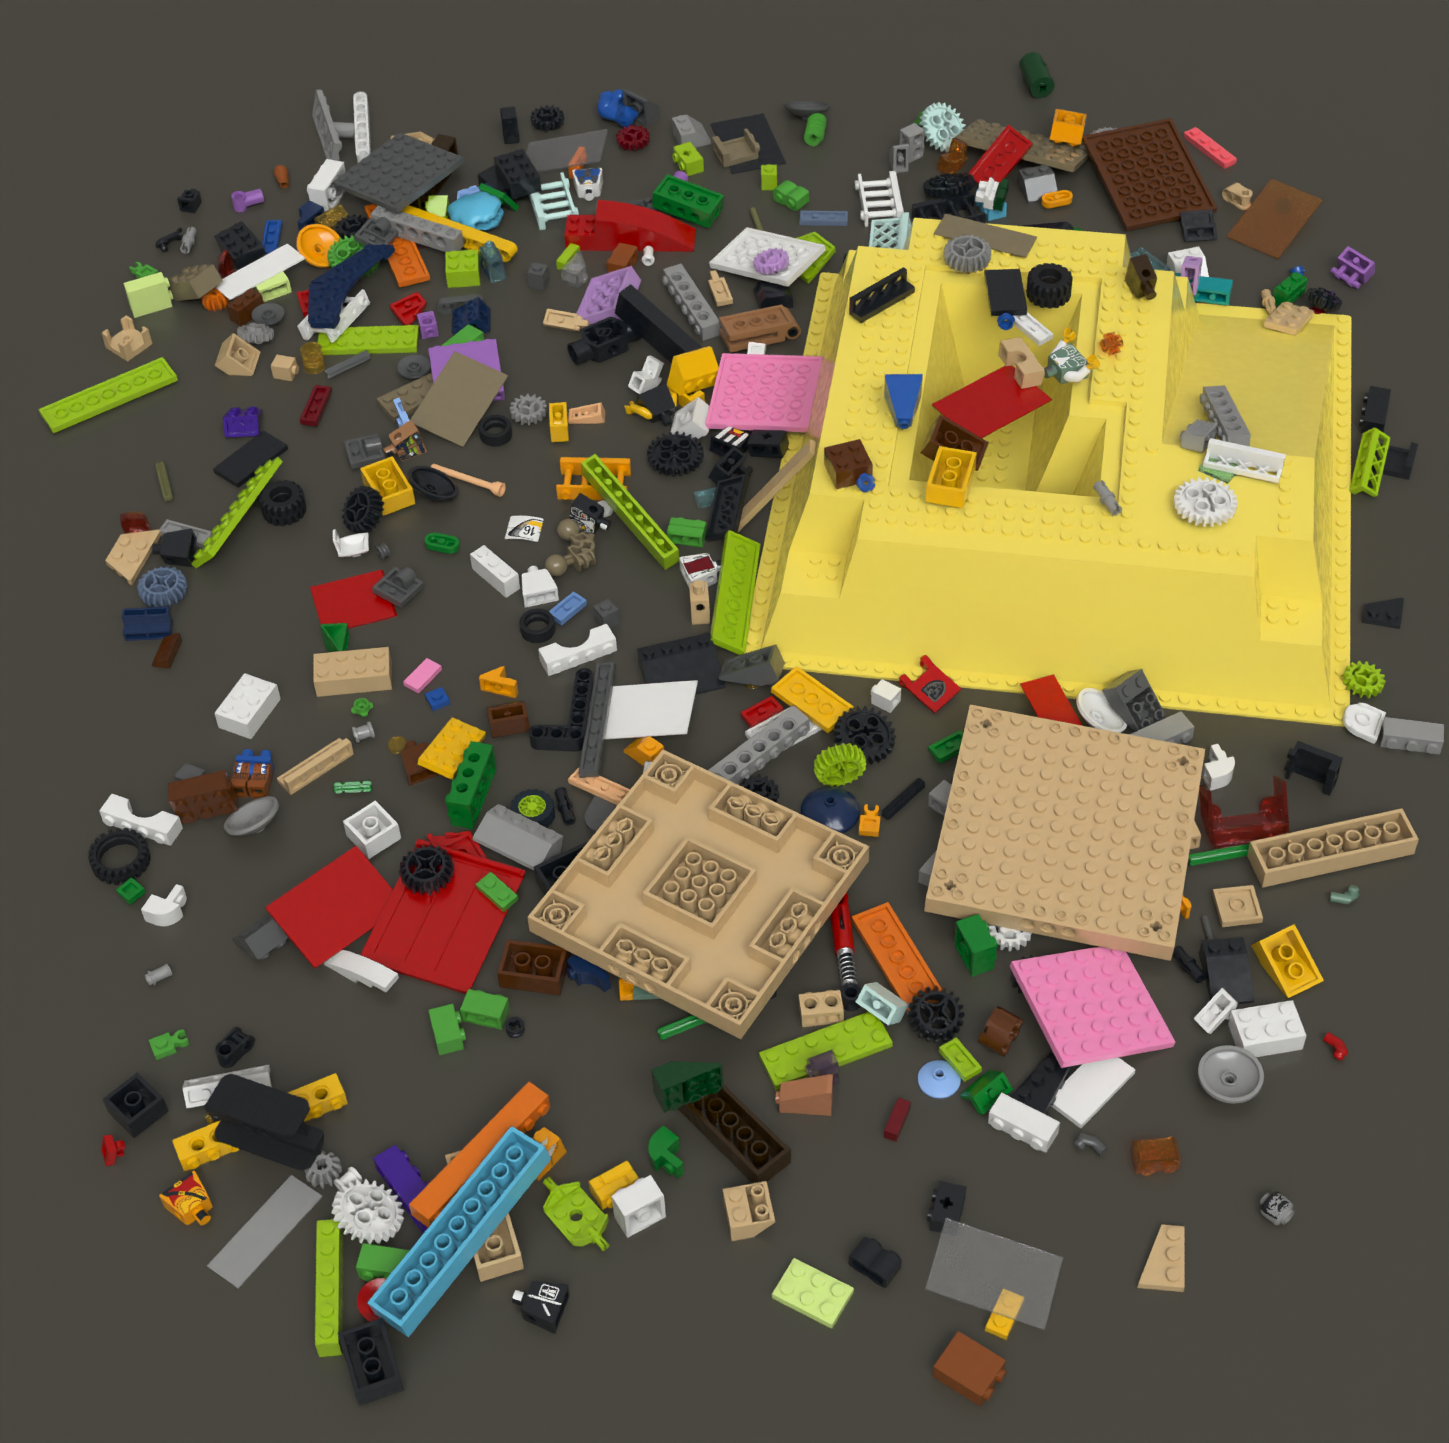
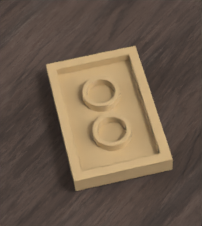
(1289, 318)

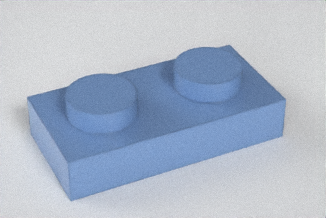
(568, 608)

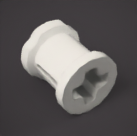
(350, 1176)

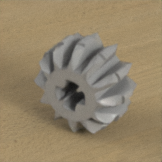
(324, 1170)

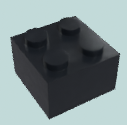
(135, 1105)

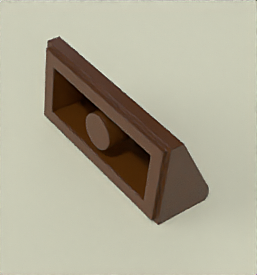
(167, 651)

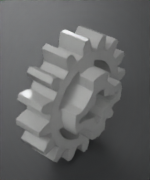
(255, 333)
(528, 409)

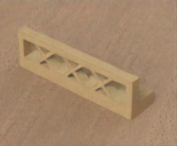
(316, 765)

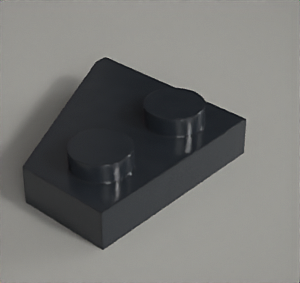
(1384, 613)

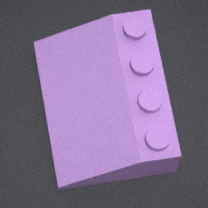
(602, 294)

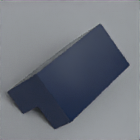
(147, 623)

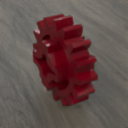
(633, 137)

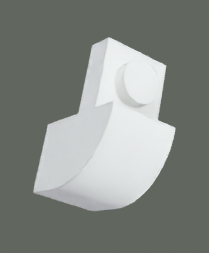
(647, 378)
(1220, 769)
(165, 911)

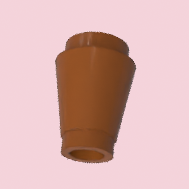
(282, 175)

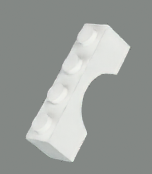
(559, 658)
(160, 827)

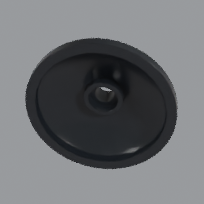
(432, 483)

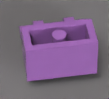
(1355, 265)

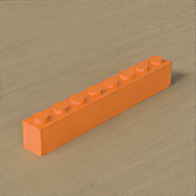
(519, 1112)

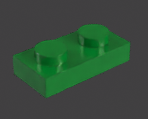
(946, 747)

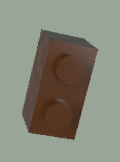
(242, 307)

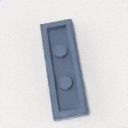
(824, 218)

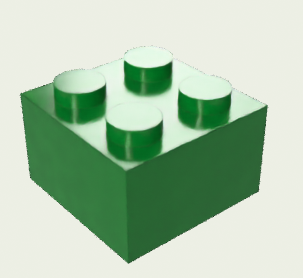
(975, 945)

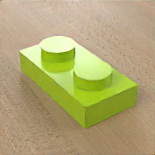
(960, 1059)

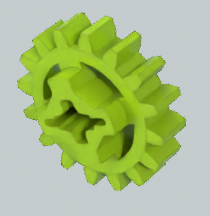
(1363, 679)

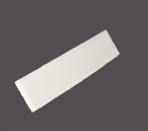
(362, 969)

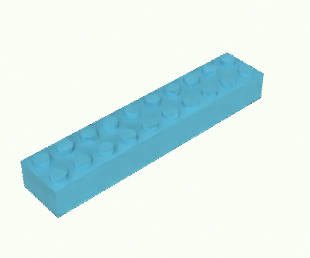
(459, 1231)

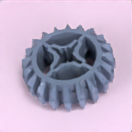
(162, 587)

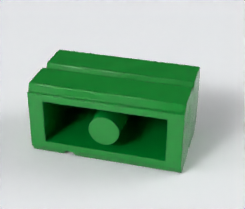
(1290, 288)

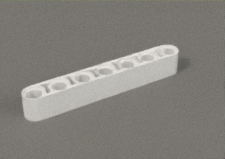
(362, 126)

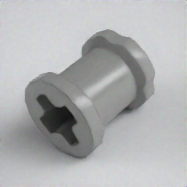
(363, 732)

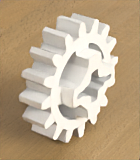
(1009, 937)

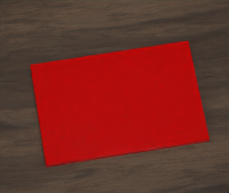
(332, 907)

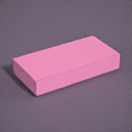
(422, 675)

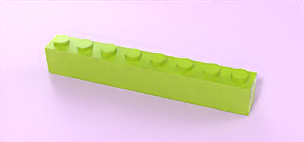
(630, 512)

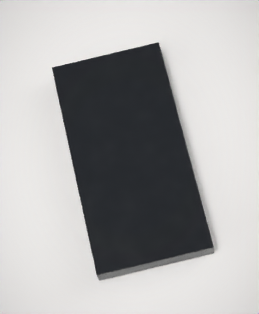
(1005, 292)
(244, 462)
(727, 507)

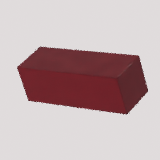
(897, 1119)

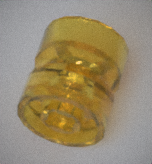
(312, 358)

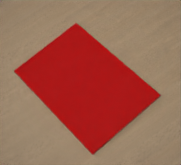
(991, 402)

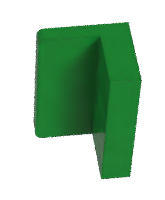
(986, 1090)

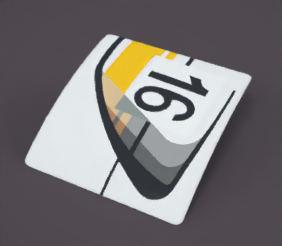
(524, 528)

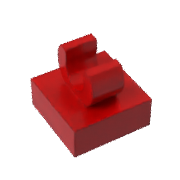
(111, 1149)

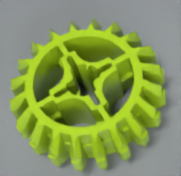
(839, 764)

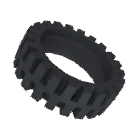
(111, 840)

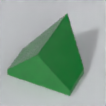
(335, 636)

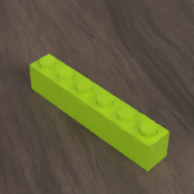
(329, 1288)

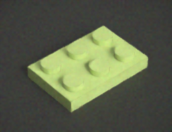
(813, 1293)

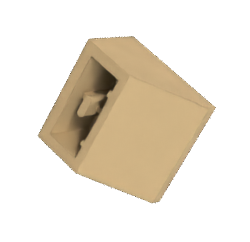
(748, 1210)

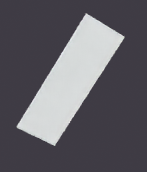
(259, 271)

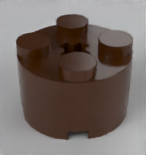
(1000, 1031)

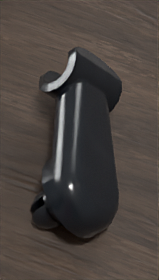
(164, 241)

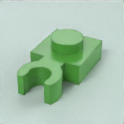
(142, 271)
(165, 1045)

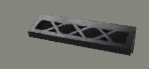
(881, 298)

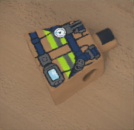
(405, 442)

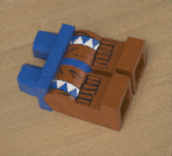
(253, 773)

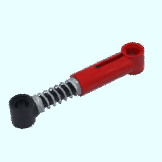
(844, 950)

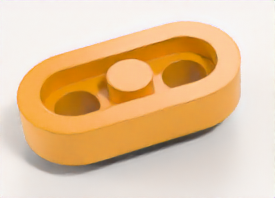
(1057, 199)

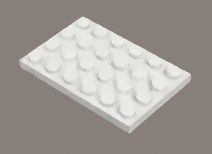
(740, 254)

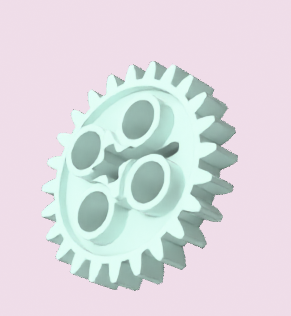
(941, 125)

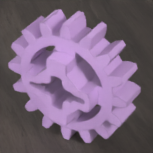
(771, 261)

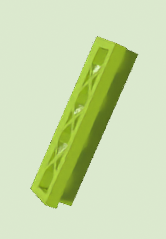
(1367, 458)

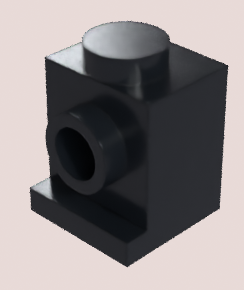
(189, 196)

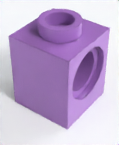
(427, 324)

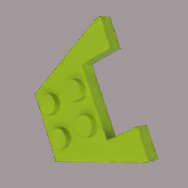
(809, 274)

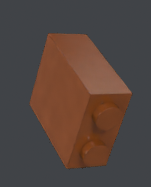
(970, 1369)

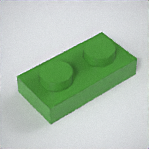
(497, 892)

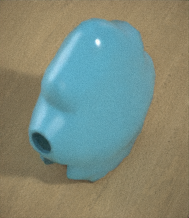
(477, 211)

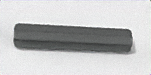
(347, 364)

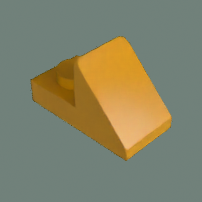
(496, 682)

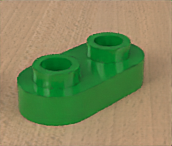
(442, 543)

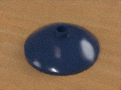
(832, 808)

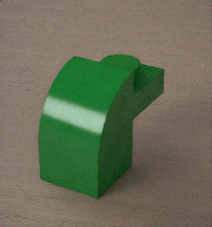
(661, 1152)

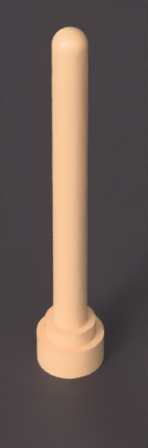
(497, 488)

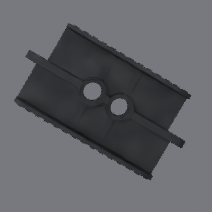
(264, 1122)

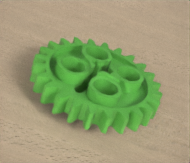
(344, 249)

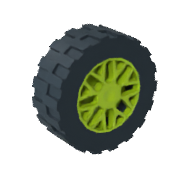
(535, 806)

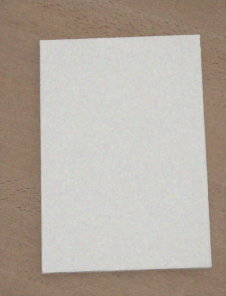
(650, 709)

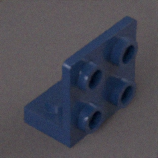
(472, 312)

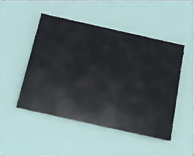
(759, 127)

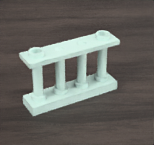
(539, 208)

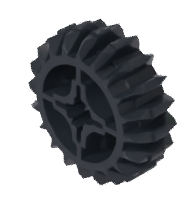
(363, 509)
(425, 876)
(952, 1026)

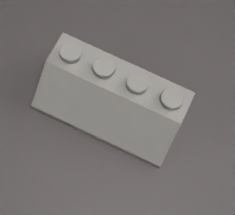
(517, 837)

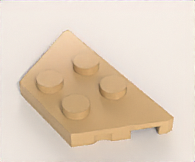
(132, 553)

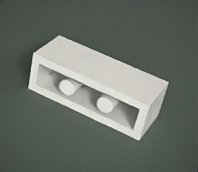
(495, 571)
(1023, 1123)

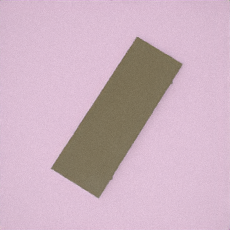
(997, 237)

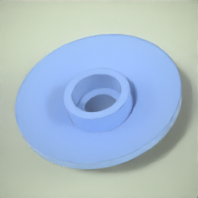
(938, 1086)

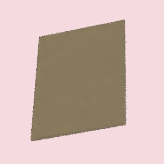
(458, 399)

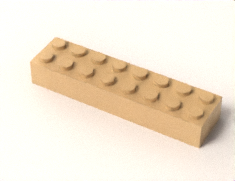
(1332, 847)

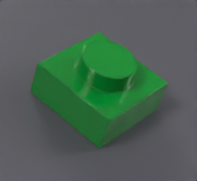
(130, 891)

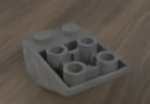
(1134, 700)

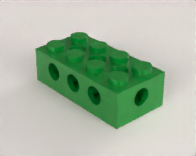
(688, 201)
(471, 785)

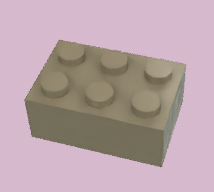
(194, 282)

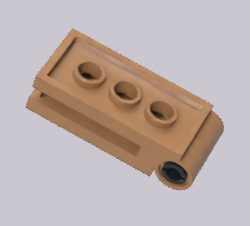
(758, 326)

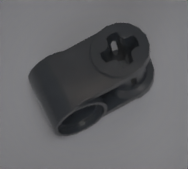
(235, 1046)

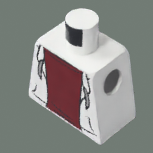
(699, 568)

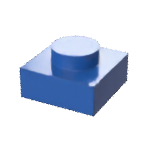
(437, 699)

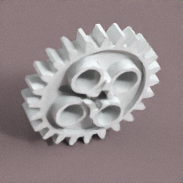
(1205, 502)
(367, 1211)

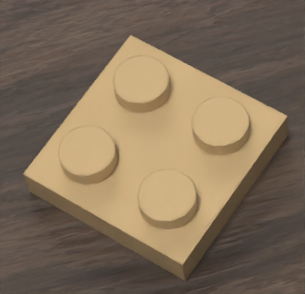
(1237, 906)

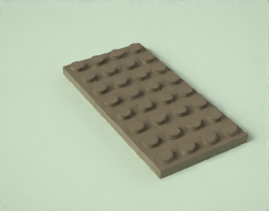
(1043, 150)

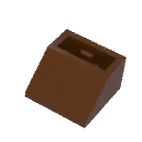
(508, 718)

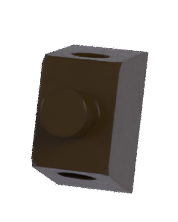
(1141, 277)

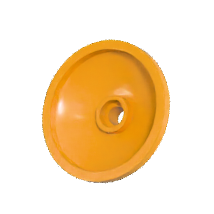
(314, 239)

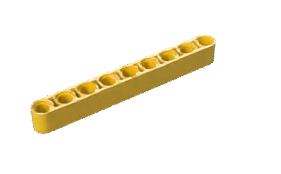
(472, 238)

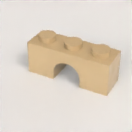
(1028, 370)

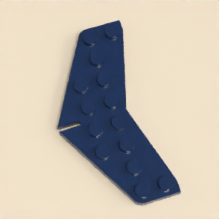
(331, 288)

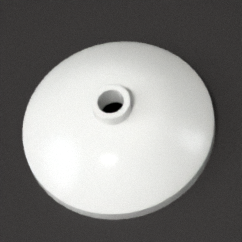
(1097, 711)

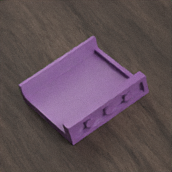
(481, 351)

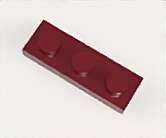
(315, 405)

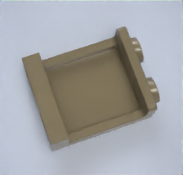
(736, 150)

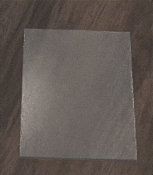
(567, 150)
(994, 1273)

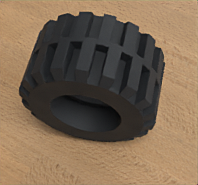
(1049, 285)
(282, 503)

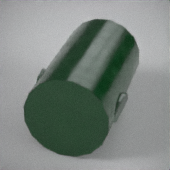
(1036, 75)

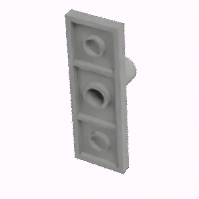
(327, 130)

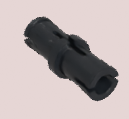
(565, 806)
(1188, 964)

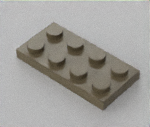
(409, 394)

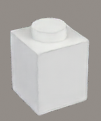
(885, 695)

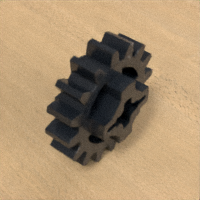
(547, 117)
(350, 225)
(1323, 299)
(762, 787)

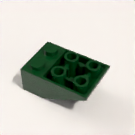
(685, 1082)

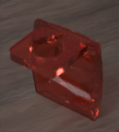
(224, 264)
(134, 522)

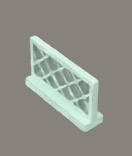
(901, 229)

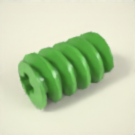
(815, 129)

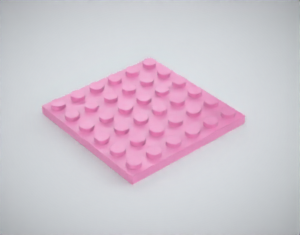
(764, 392)
(1091, 1005)

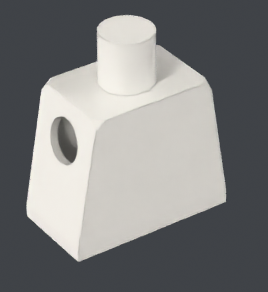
(538, 587)

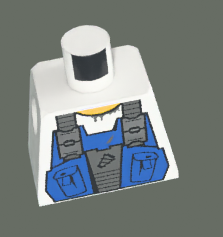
(588, 182)

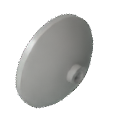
(252, 816)
(1232, 1065)

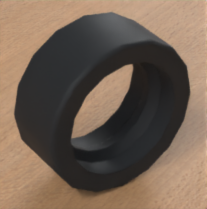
(491, 422)
(537, 615)

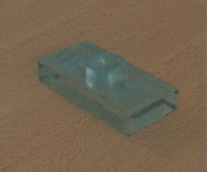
(704, 497)

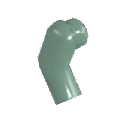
(1347, 897)

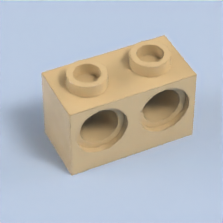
(821, 1011)

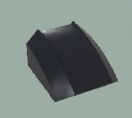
(772, 294)

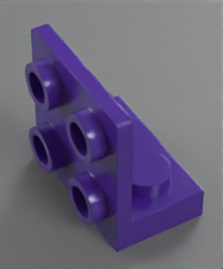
(242, 422)

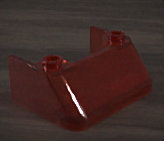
(1243, 829)

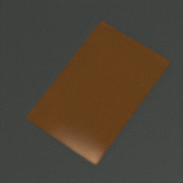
(1274, 218)

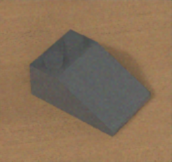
(754, 668)

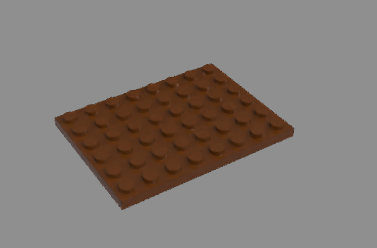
(1148, 173)

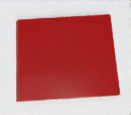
(352, 601)

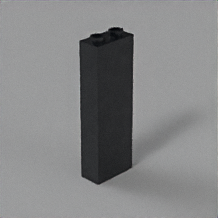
(653, 324)

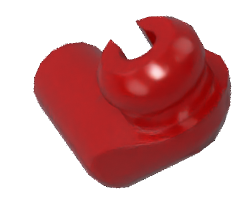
(1338, 1044)

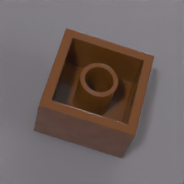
(847, 462)

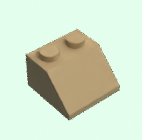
(237, 357)

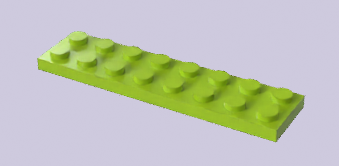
(108, 395)
(237, 511)
(735, 592)

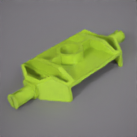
(569, 1200)

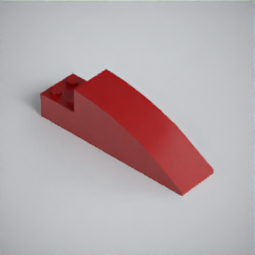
(630, 225)

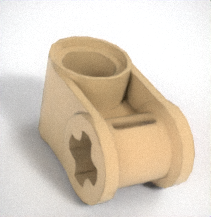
(1238, 196)

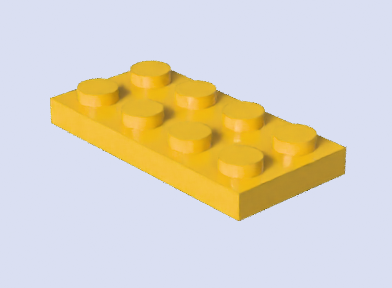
(811, 698)
(448, 747)

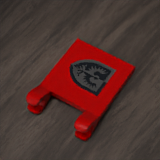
(932, 687)

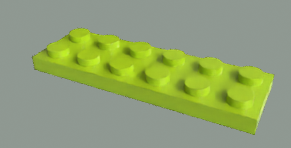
(373, 339)
(847, 1039)

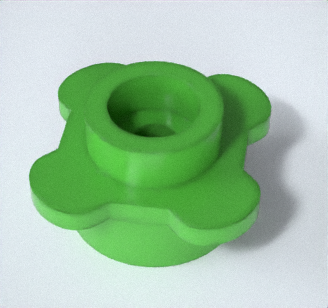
(362, 707)

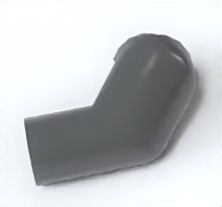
(1093, 1141)

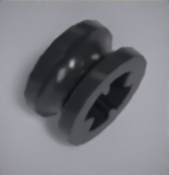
(512, 1022)

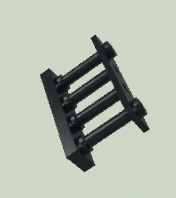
(948, 204)

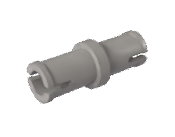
(188, 240)
(1107, 498)

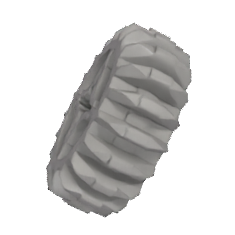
(967, 253)

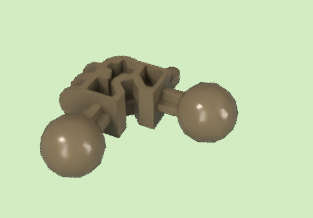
(579, 554)

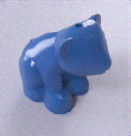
(612, 108)

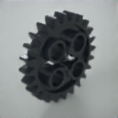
(949, 184)
(675, 453)
(865, 734)

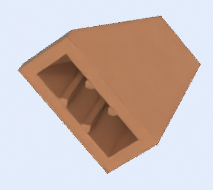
(806, 1096)

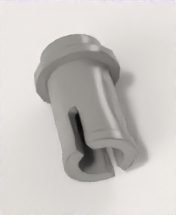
(158, 974)

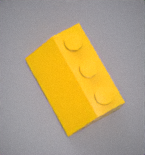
(693, 371)

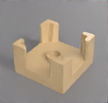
(129, 341)

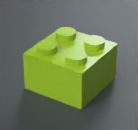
(462, 268)

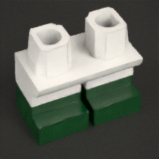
(992, 194)

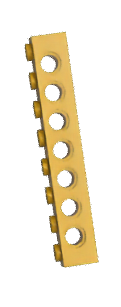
(204, 1138)

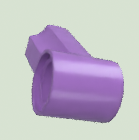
(243, 200)

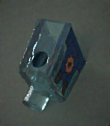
(490, 254)

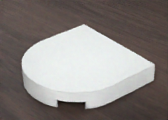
(1363, 721)

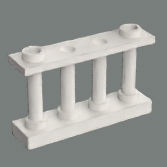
(893, 193)
(347, 314)

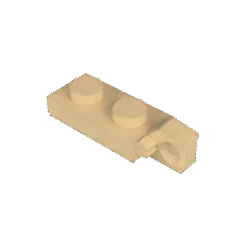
(719, 289)
(564, 320)

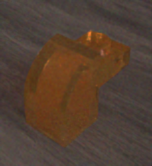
(954, 159)

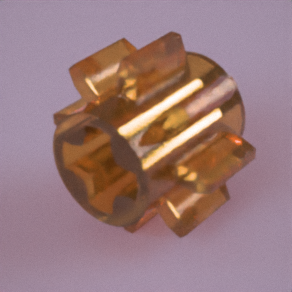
(1111, 343)

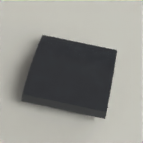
(1198, 225)

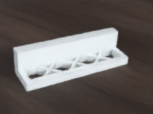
(1244, 457)
(200, 1089)

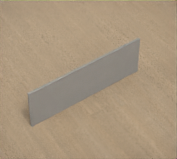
(264, 1231)

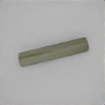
(164, 481)

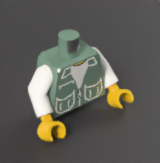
(1068, 363)

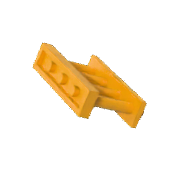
(572, 466)

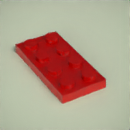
(1001, 156)

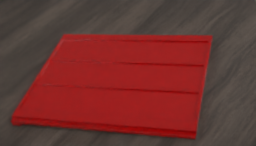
(442, 934)

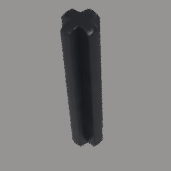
(902, 799)

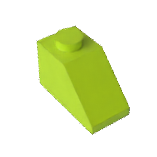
(768, 177)

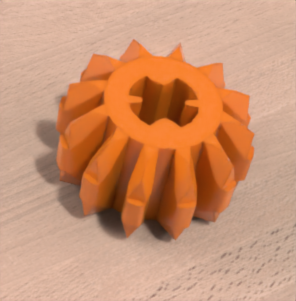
(214, 300)

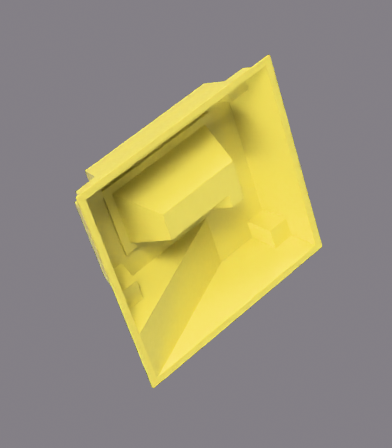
(1034, 563)

